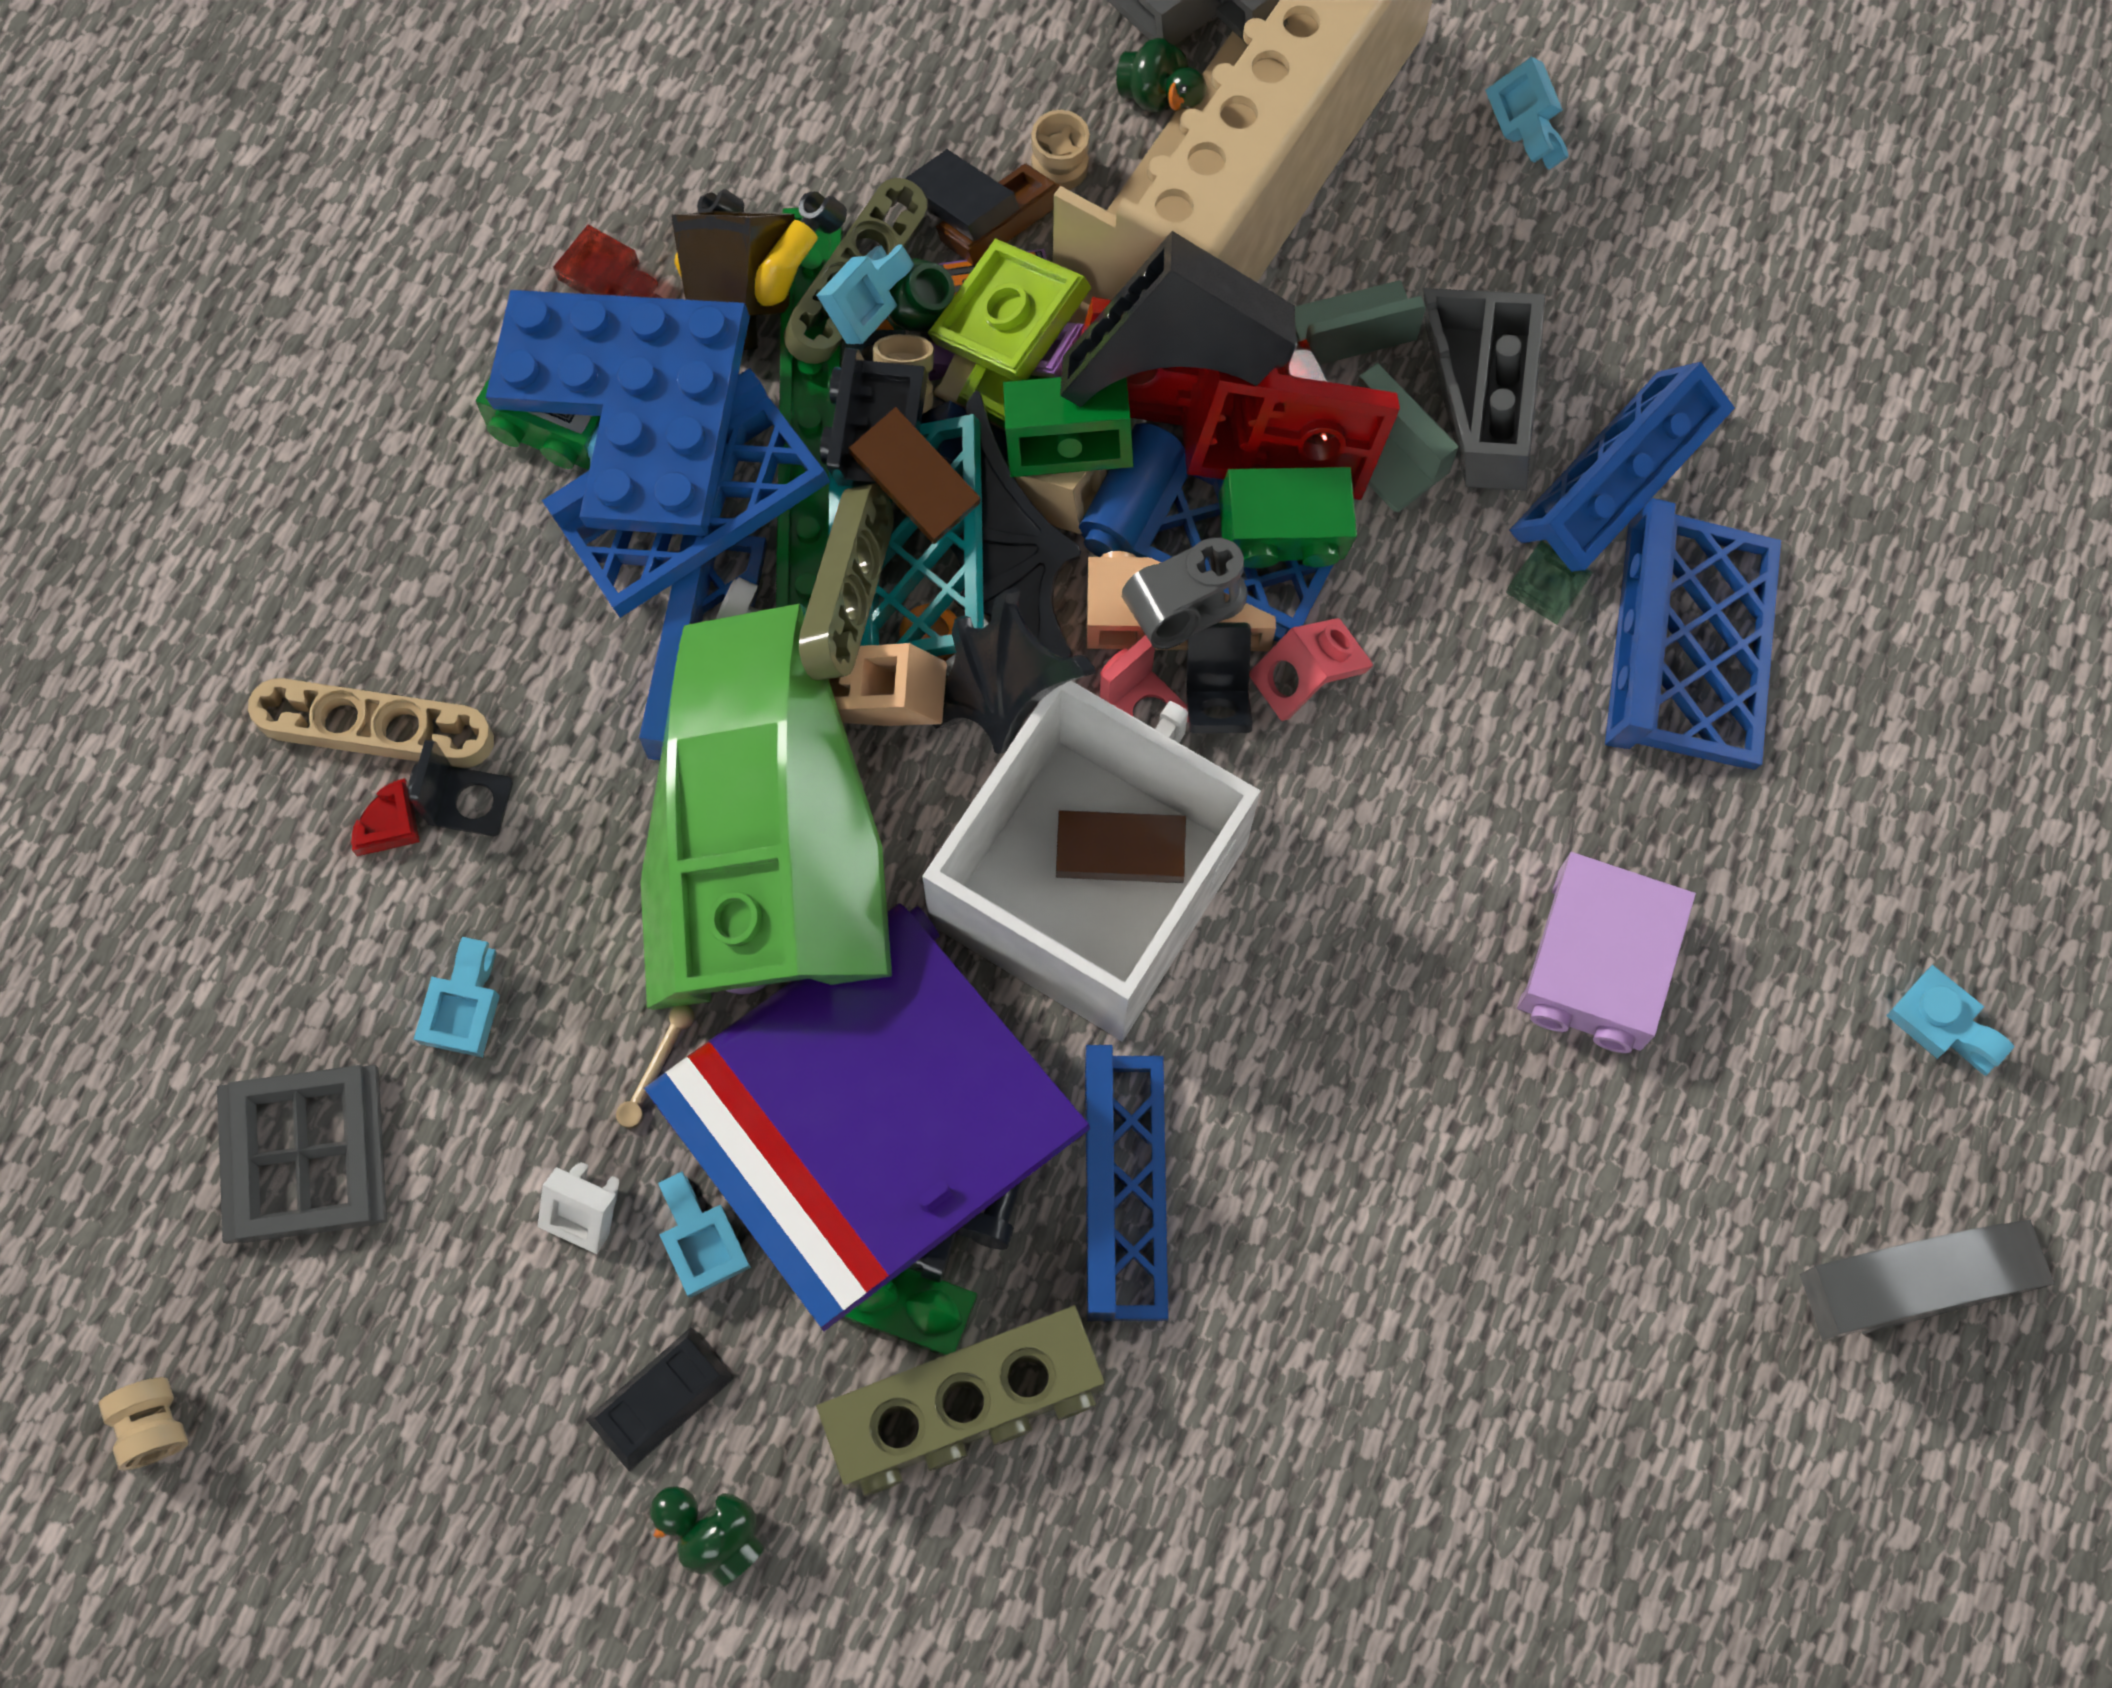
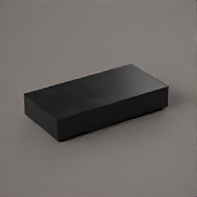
(964, 195)

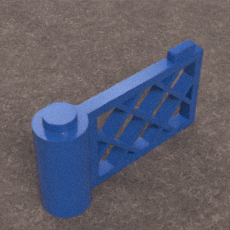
(1136, 505)

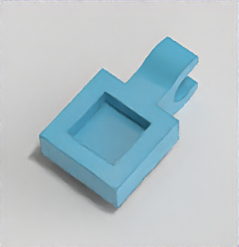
(1523, 107)
(860, 293)
(459, 1010)
(1942, 1016)
(703, 1243)

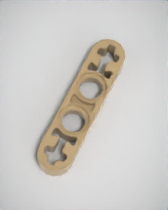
(373, 717)

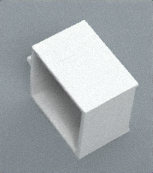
(1086, 940)

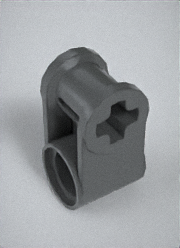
(1182, 597)

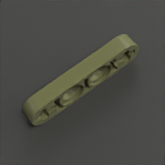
(868, 225)
(846, 582)

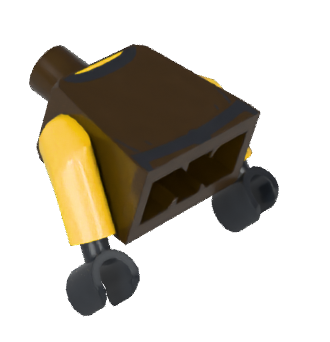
(748, 254)

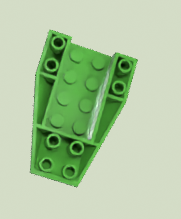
(757, 824)

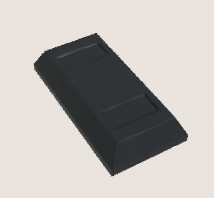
(660, 1399)

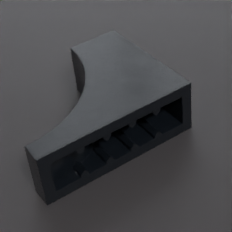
(1182, 313)

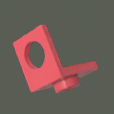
(1319, 654)
(1130, 678)

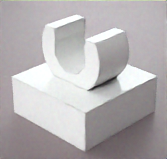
(577, 1208)

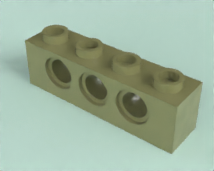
(856, 1418)

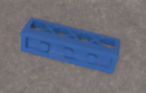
(1626, 465)
(687, 606)
(1100, 1186)

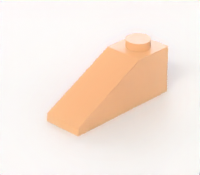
(1114, 626)
(892, 687)

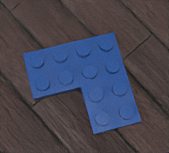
(655, 376)

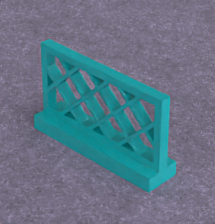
(969, 575)

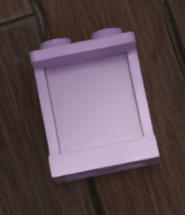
(1607, 954)

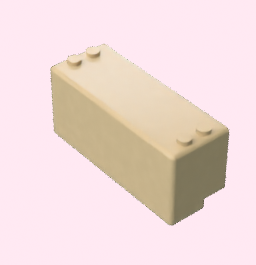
(1255, 146)

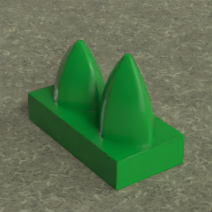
(918, 1312)

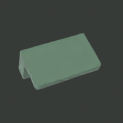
(1359, 322)
(1415, 451)

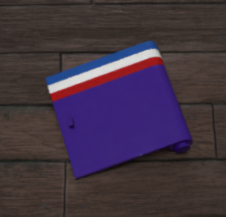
(865, 1118)

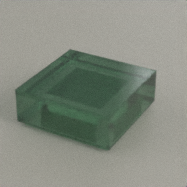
(1547, 583)

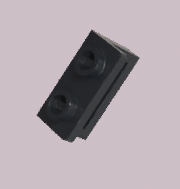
(862, 397)

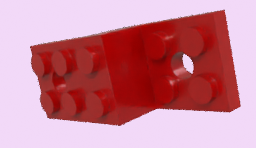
(1263, 425)

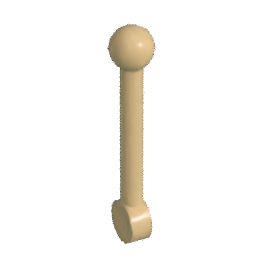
(630, 1113)

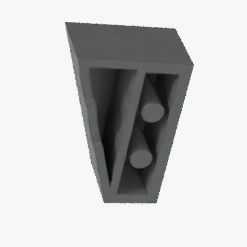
(1488, 376)

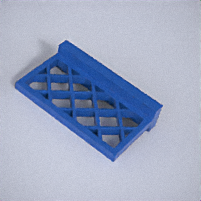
(750, 415)
(1643, 627)

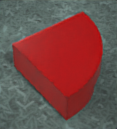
(386, 821)

